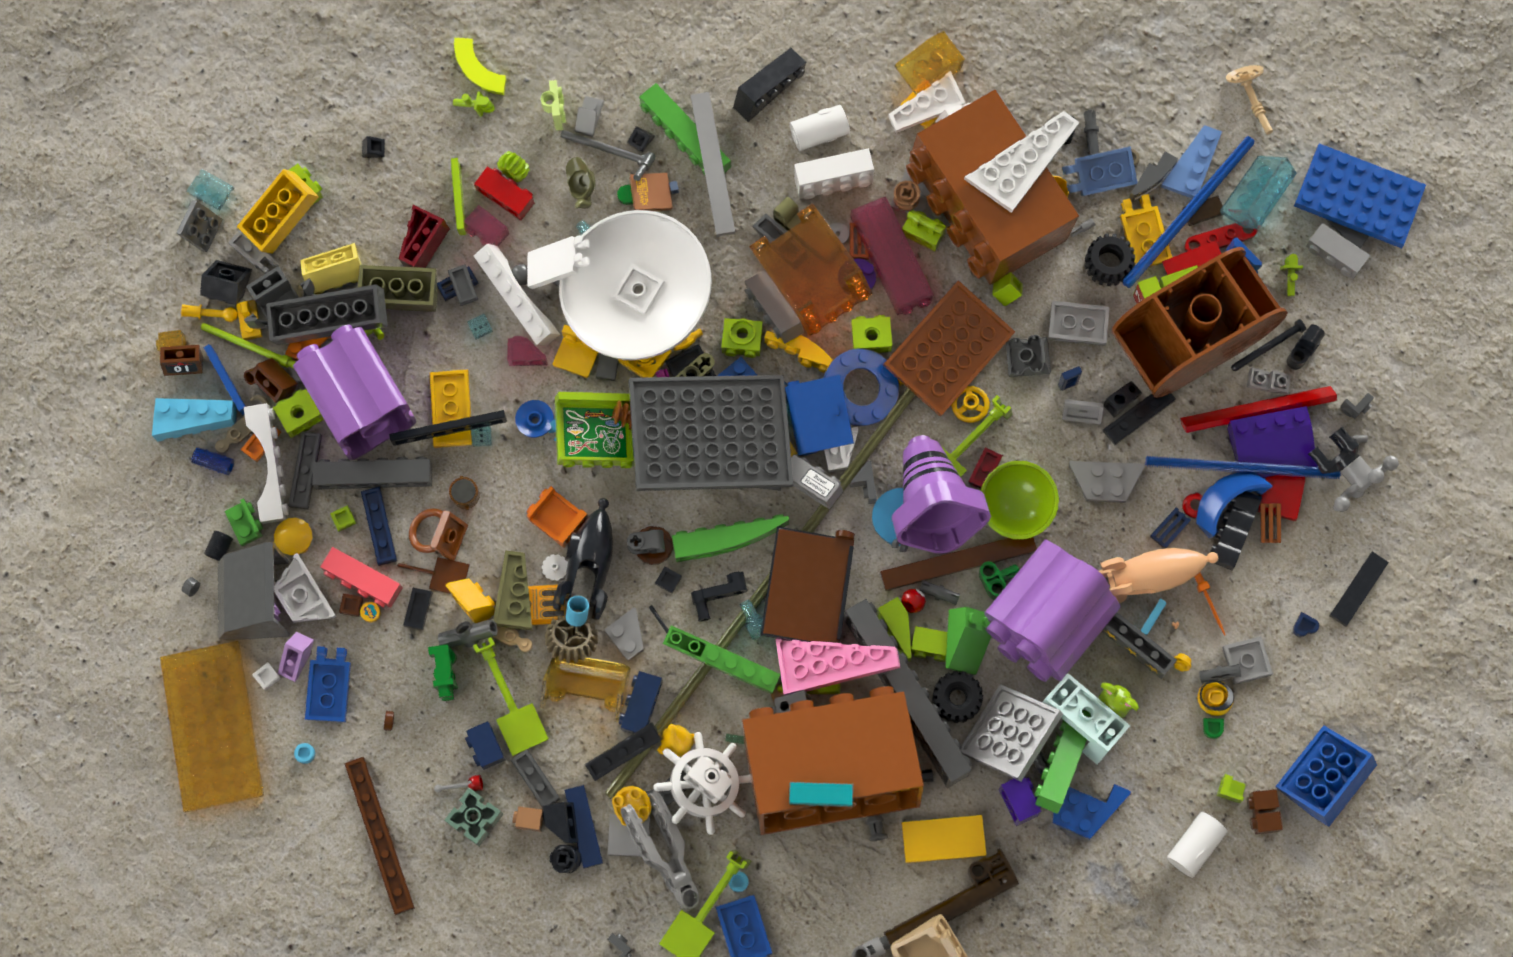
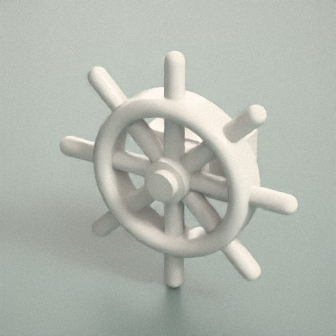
(707, 780)

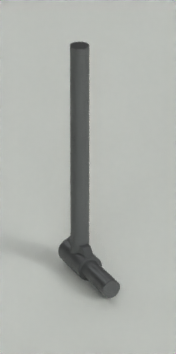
(644, 161)

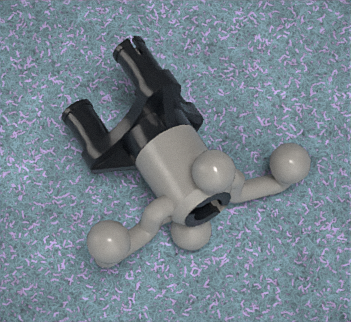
(1352, 467)

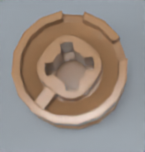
(906, 195)

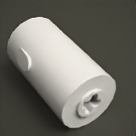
(819, 127)
(1197, 844)

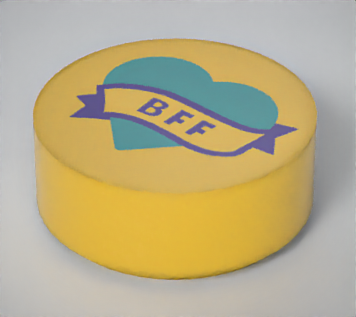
(370, 612)

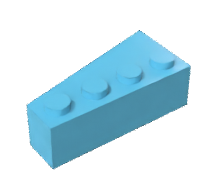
(191, 416)

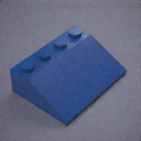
(1327, 775)

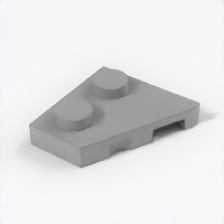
(626, 634)

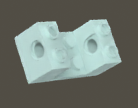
(1103, 726)

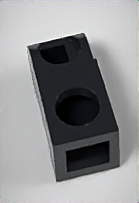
(1122, 398)

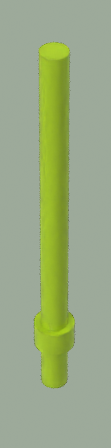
(284, 360)

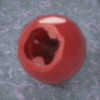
(913, 600)

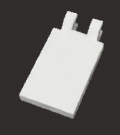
(556, 261)

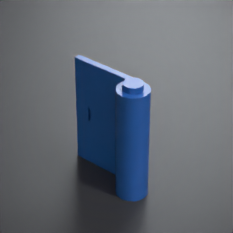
(814, 414)

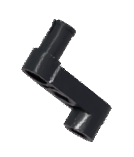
(735, 586)

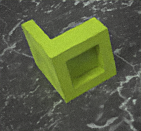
(1007, 289)
(1231, 789)

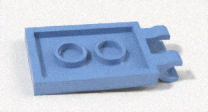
(1102, 171)

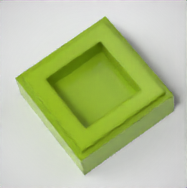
(343, 518)

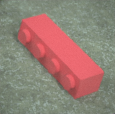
(361, 577)

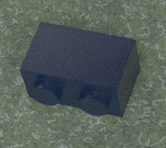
(485, 746)

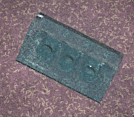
(1259, 191)

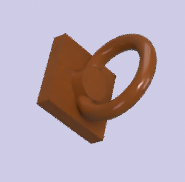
(447, 534)

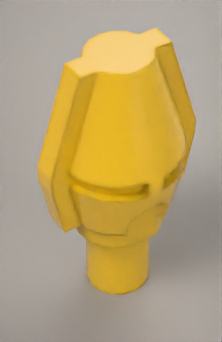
(689, 340)

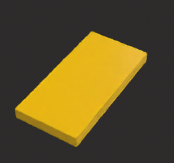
(450, 402)
(943, 839)

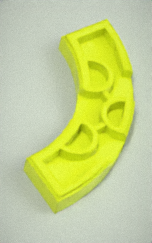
(474, 70)

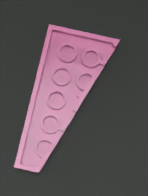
(824, 664)

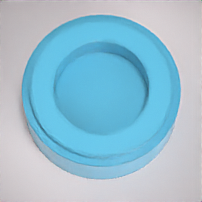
(304, 753)
(739, 882)

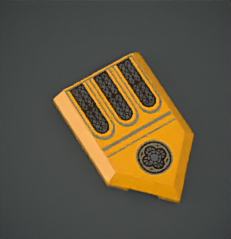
(541, 604)

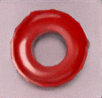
(1186, 504)

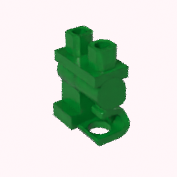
(443, 673)

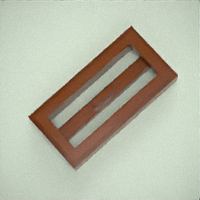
(856, 256)
(1278, 523)

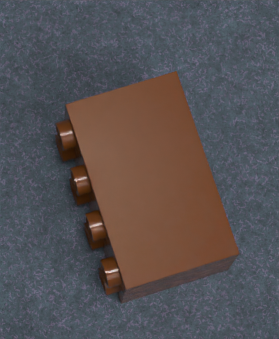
(991, 234)
(837, 743)

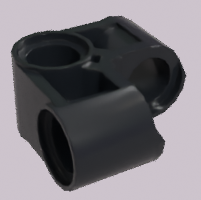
(1305, 346)

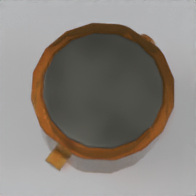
(464, 492)

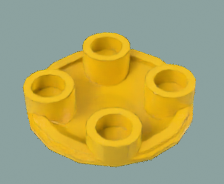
(293, 536)
(636, 798)

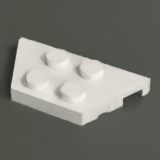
(301, 594)

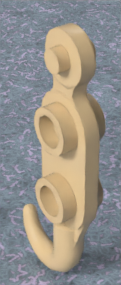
(511, 637)

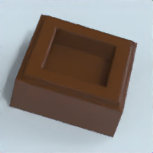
(351, 605)

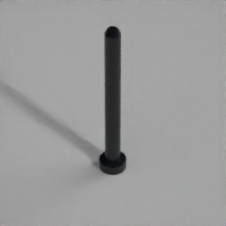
(1298, 327)

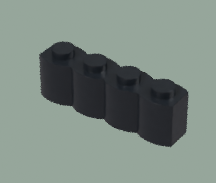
(1235, 529)

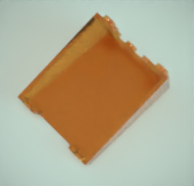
(813, 271)

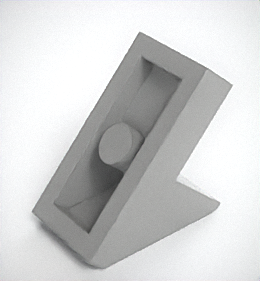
(588, 116)

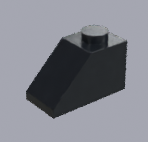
(561, 821)

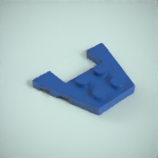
(1087, 814)

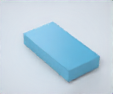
(1153, 616)

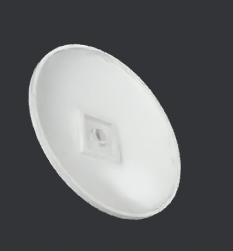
(631, 252)

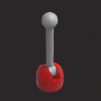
(474, 783)

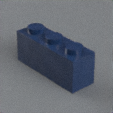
(641, 702)

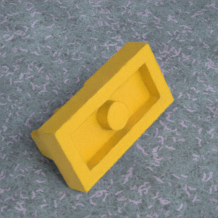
(244, 310)

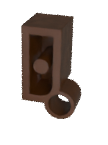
(271, 379)

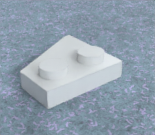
(839, 457)

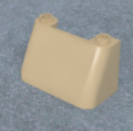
(929, 940)

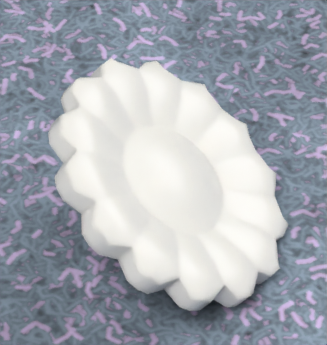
(554, 567)

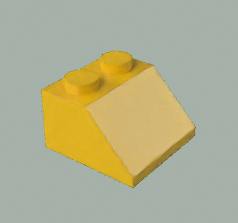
(471, 599)

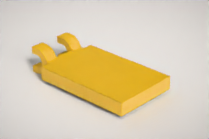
(1143, 228)

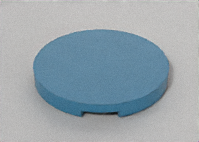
(883, 512)

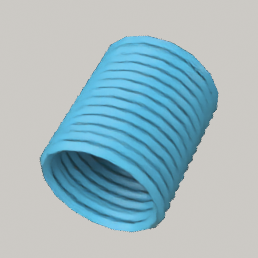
(577, 618)

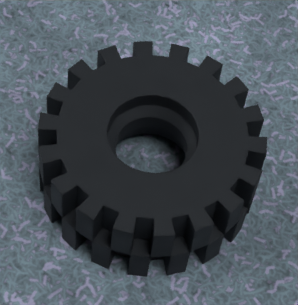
(968, 686)

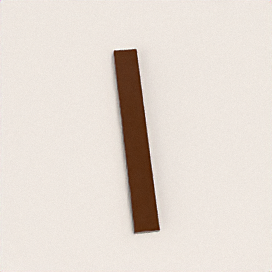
(956, 562)
(379, 836)

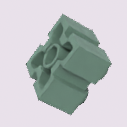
(461, 818)

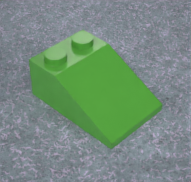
(966, 639)

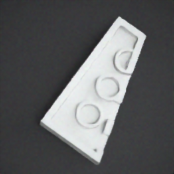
(927, 104)

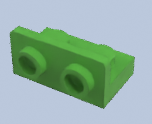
(244, 523)

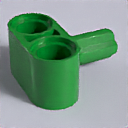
(998, 577)

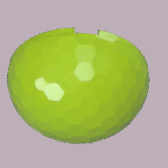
(1020, 499)

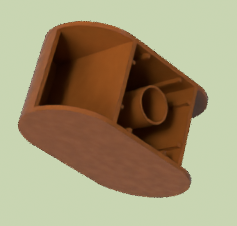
(1198, 322)

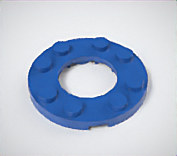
(887, 382)

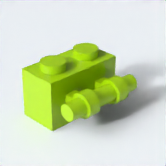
(924, 229)

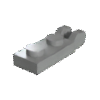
(251, 252)

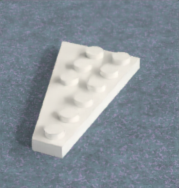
(1018, 167)

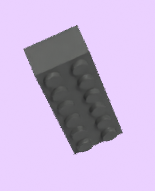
(324, 313)

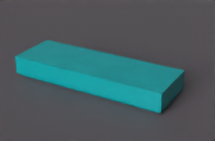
(821, 794)

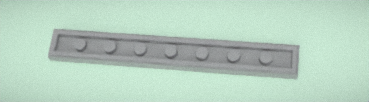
(712, 164)

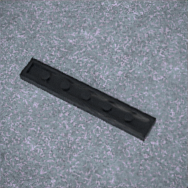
(448, 428)

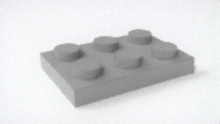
(1078, 323)

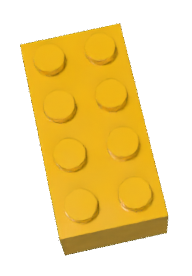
(277, 211)

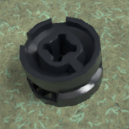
(565, 859)

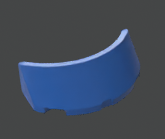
(1222, 493)

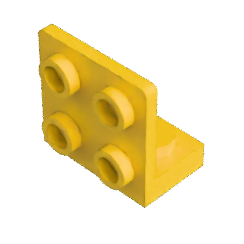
(574, 354)

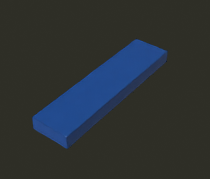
(225, 378)

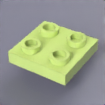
(556, 108)

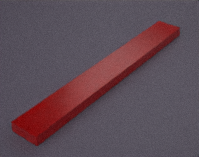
(1291, 401)

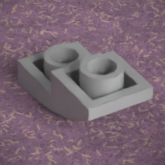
(1268, 381)

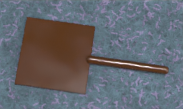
(444, 572)

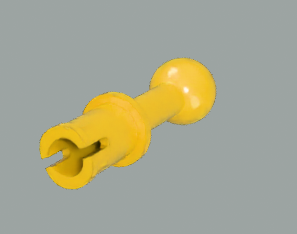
(229, 314)

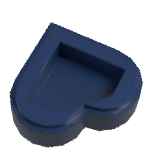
(1305, 625)

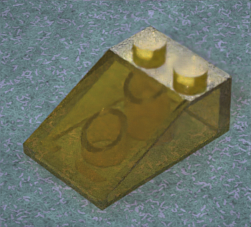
(930, 62)

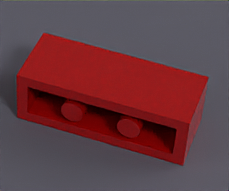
(504, 192)

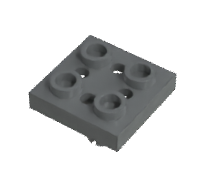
(195, 225)

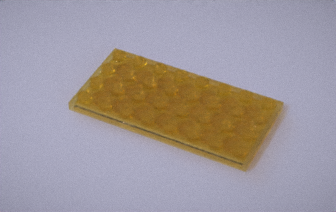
(211, 726)

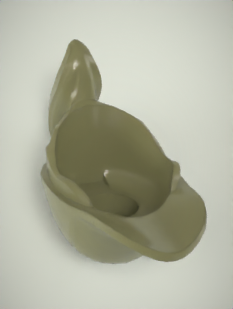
(580, 182)

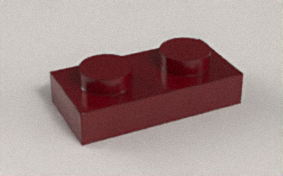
(987, 463)

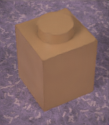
(528, 819)

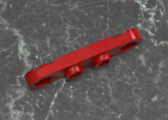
(1222, 235)

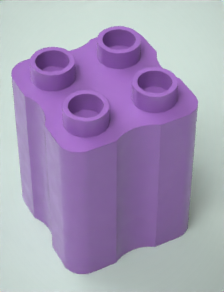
(353, 391)
(1051, 612)

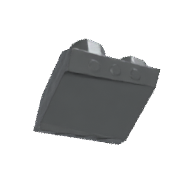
(1028, 356)

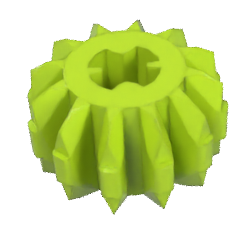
(513, 166)

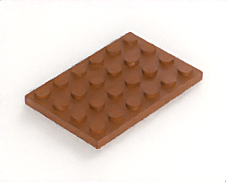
(949, 348)

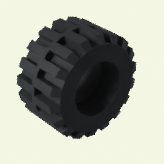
(1109, 245)

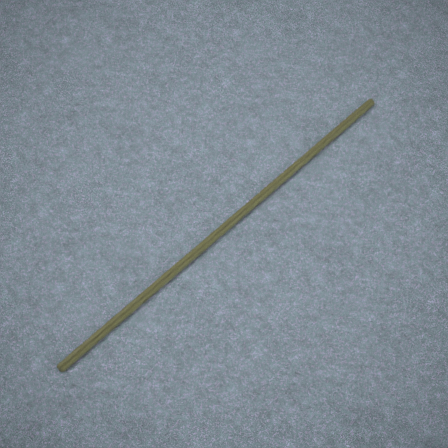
(761, 592)

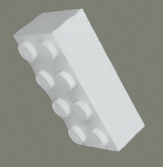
(834, 174)

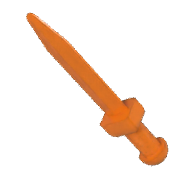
(1203, 586)

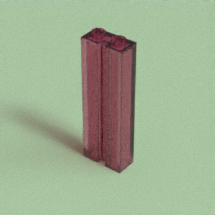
(892, 256)

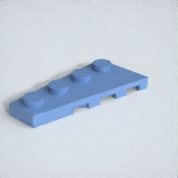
(1192, 167)

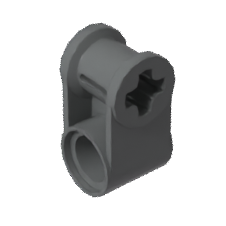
(648, 542)

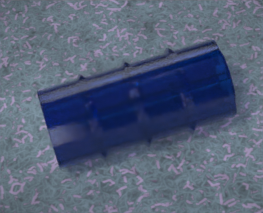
(212, 461)

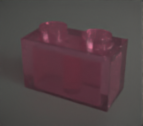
(485, 227)

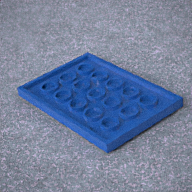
(1360, 195)

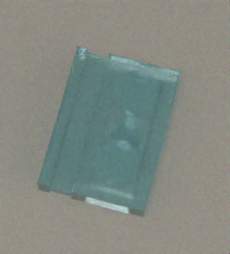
(210, 189)

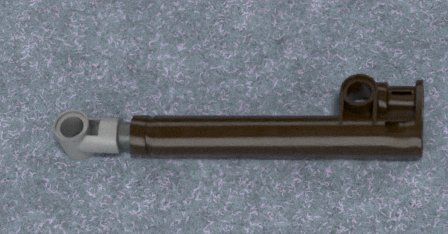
(995, 880)

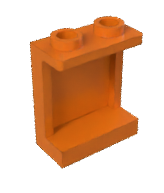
(556, 516)

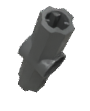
(468, 633)

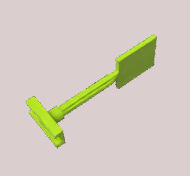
(995, 414)
(521, 726)
(688, 934)

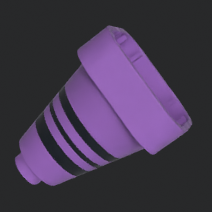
(936, 505)

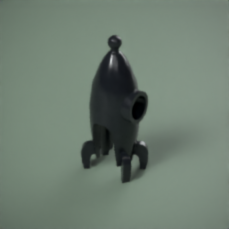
(591, 550)

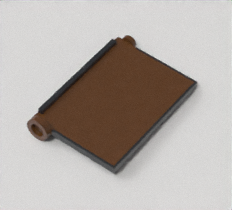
(808, 585)

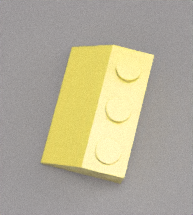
(332, 268)

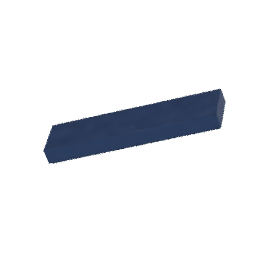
(379, 526)
(587, 837)

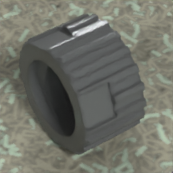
(190, 586)

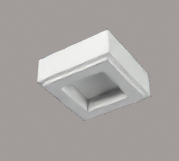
(266, 676)

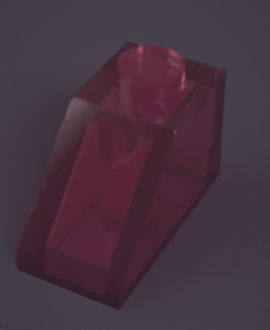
(524, 353)

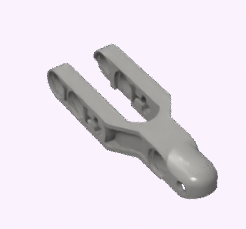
(675, 871)

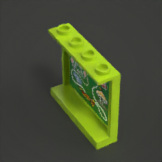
(588, 433)

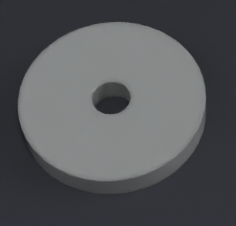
(842, 229)

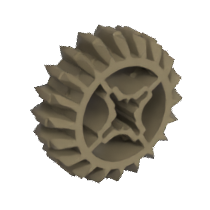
(574, 648)

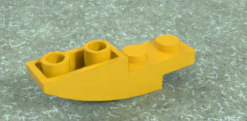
(809, 353)

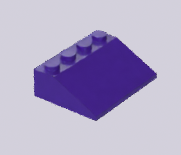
(1273, 439)

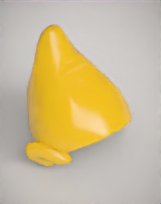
(677, 740)

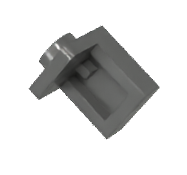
(1363, 406)
(620, 942)

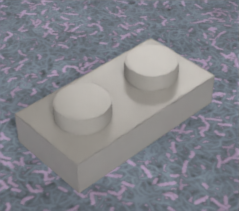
(1082, 411)

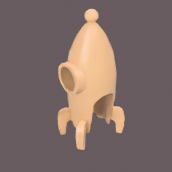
(1153, 571)

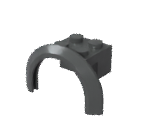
(273, 288)

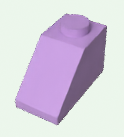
(295, 656)

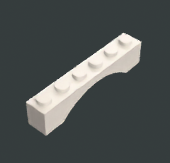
(499, 272)
(271, 503)

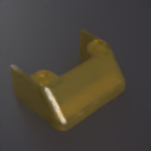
(587, 679)

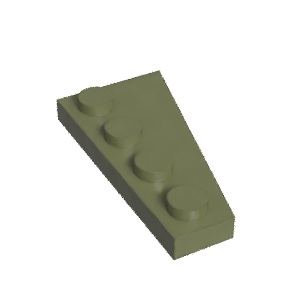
(513, 600)

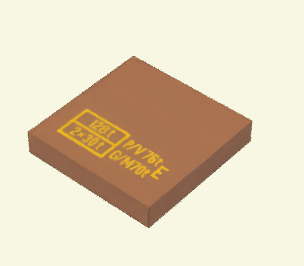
(651, 192)

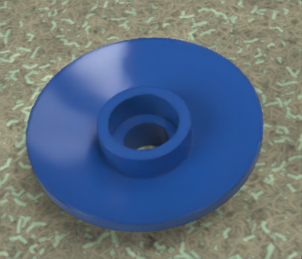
(529, 411)

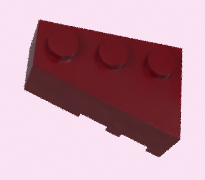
(422, 238)

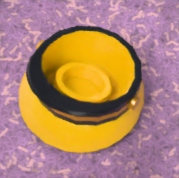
(1215, 698)

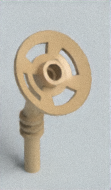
(1245, 79)

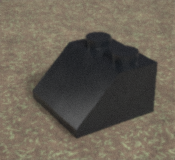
(225, 282)

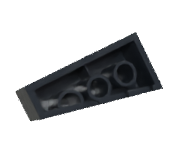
(768, 84)

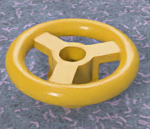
(974, 398)

